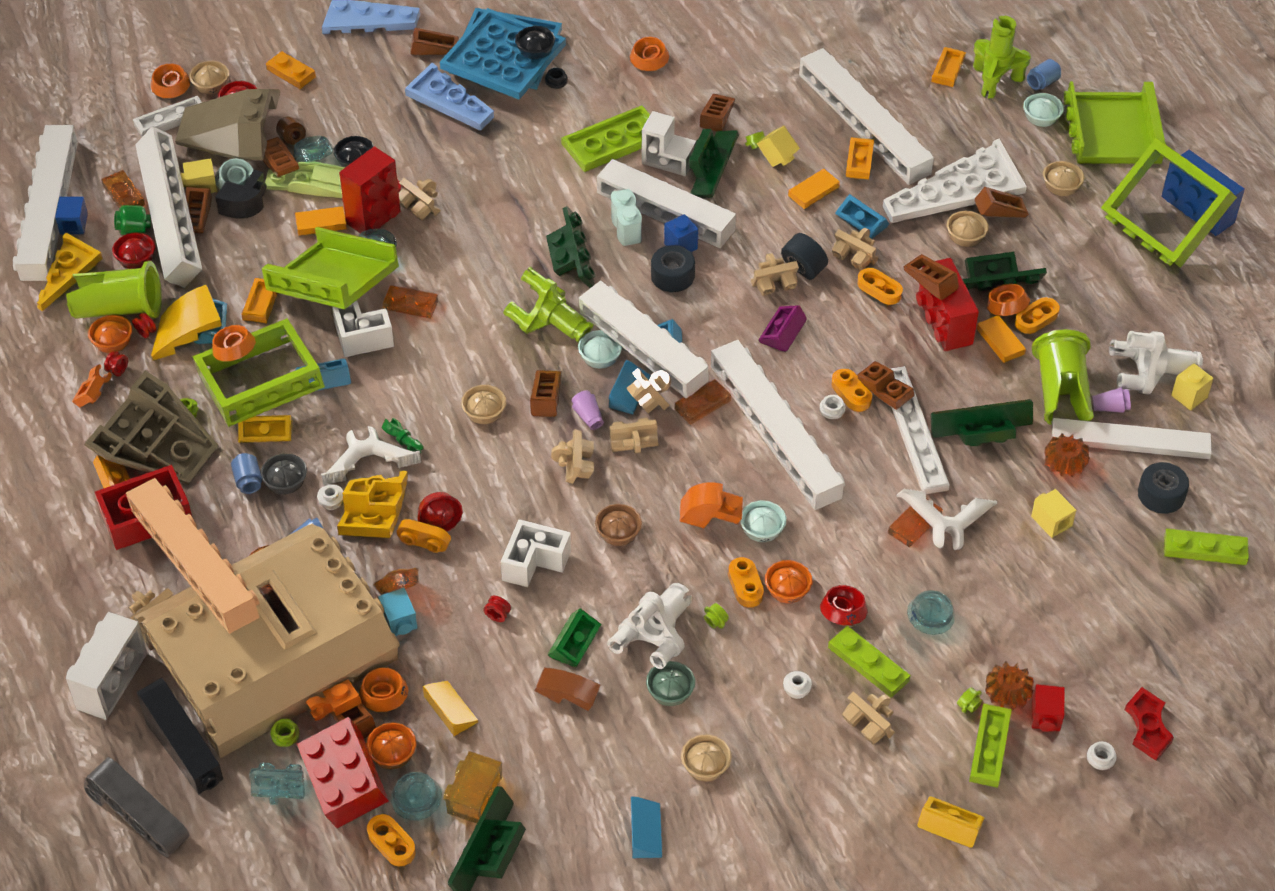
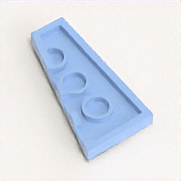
(369, 16)
(443, 95)

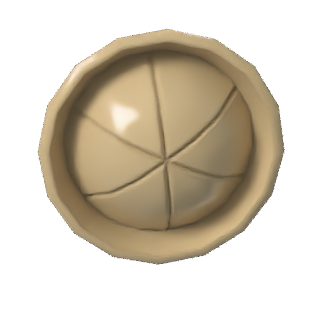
(209, 76)
(1063, 178)
(967, 228)
(483, 404)
(706, 757)

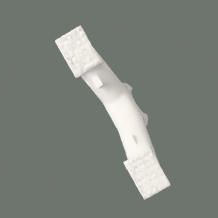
(364, 448)
(940, 524)

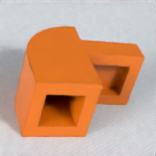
(709, 501)

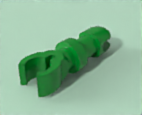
(402, 436)

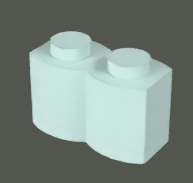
(626, 217)

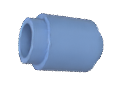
(1044, 74)
(246, 473)

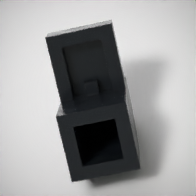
(240, 200)

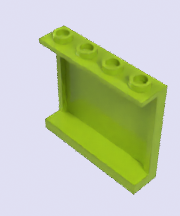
(1113, 125)
(333, 269)

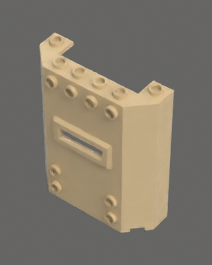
(261, 671)

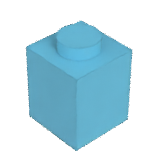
(398, 612)

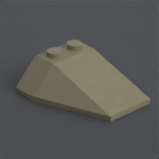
(229, 124)
(154, 432)

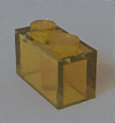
(472, 786)

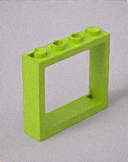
(1199, 230)
(269, 394)

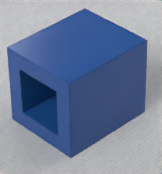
(71, 215)
(682, 233)

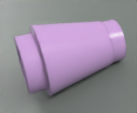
(1112, 401)
(587, 408)

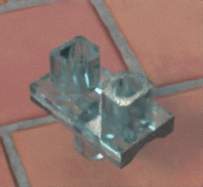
(277, 783)

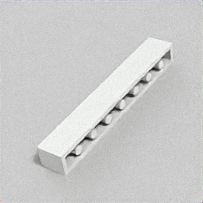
(866, 116)
(50, 181)
(168, 207)
(777, 425)

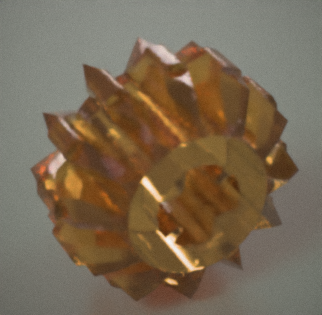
(1067, 455)
(1009, 685)

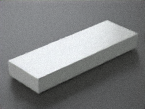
(164, 118)

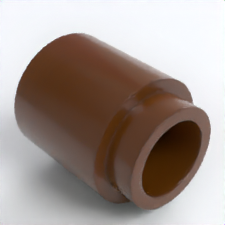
(290, 130)

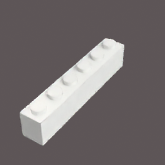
(668, 202)
(643, 338)

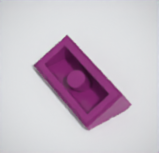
(783, 327)

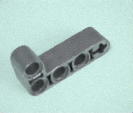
(143, 812)

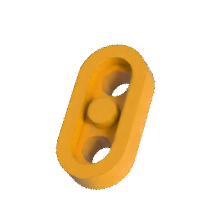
(880, 286)
(1034, 316)
(848, 387)
(423, 535)
(745, 579)
(393, 841)

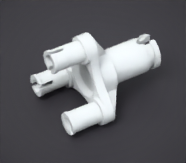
(1152, 360)
(655, 623)

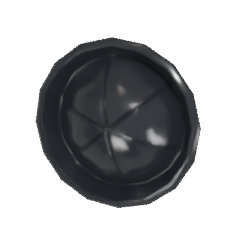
(535, 42)
(351, 148)

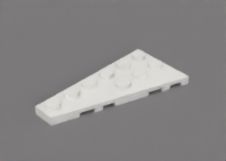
(957, 185)

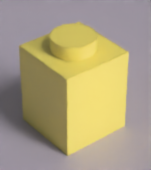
(778, 147)
(199, 175)
(1192, 386)
(1053, 513)

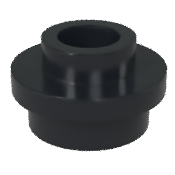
(556, 78)

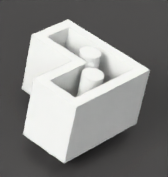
(663, 148)
(363, 331)
(533, 547)

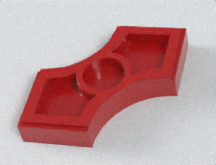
(1151, 733)

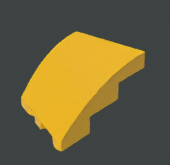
(183, 320)
(372, 506)

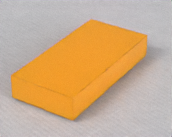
(948, 67)
(814, 188)
(326, 218)
(258, 303)
(1001, 339)

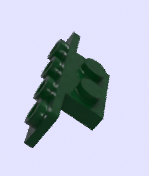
(710, 160)
(569, 249)
(998, 269)
(983, 422)
(490, 844)

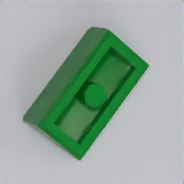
(574, 638)

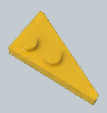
(71, 259)

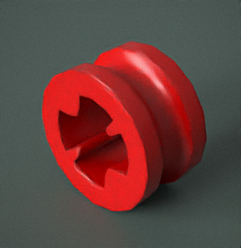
(144, 325)
(116, 363)
(497, 608)

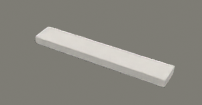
(1136, 438)
(919, 441)

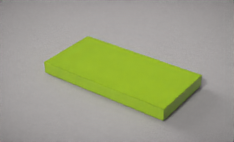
(607, 139)

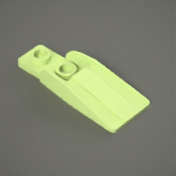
(311, 179)

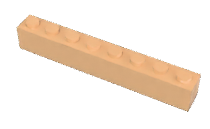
(193, 555)

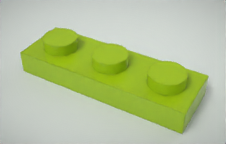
(1206, 546)
(869, 661)
(990, 745)

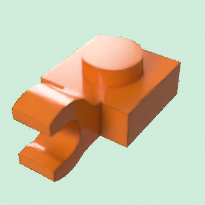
(89, 389)
(336, 699)

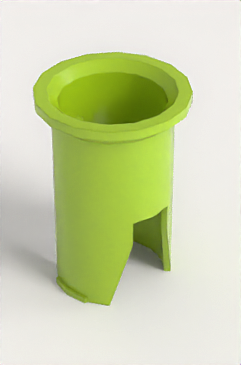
(117, 293)
(1064, 371)

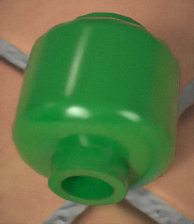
(131, 219)

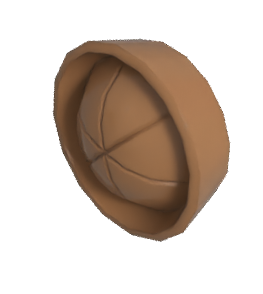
(618, 524)

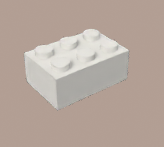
(106, 665)

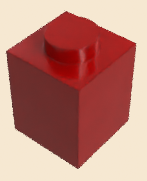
(1048, 708)

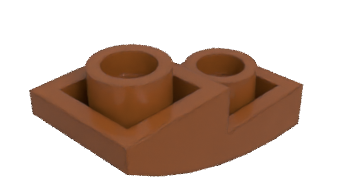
(882, 383)
(562, 684)

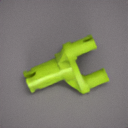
(1000, 56)
(548, 310)

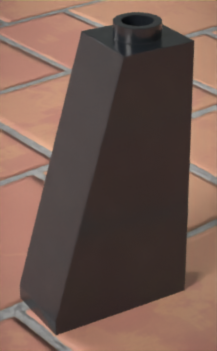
(179, 736)

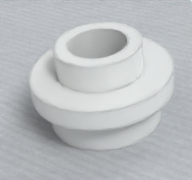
(832, 407)
(330, 502)
(797, 691)
(1105, 750)

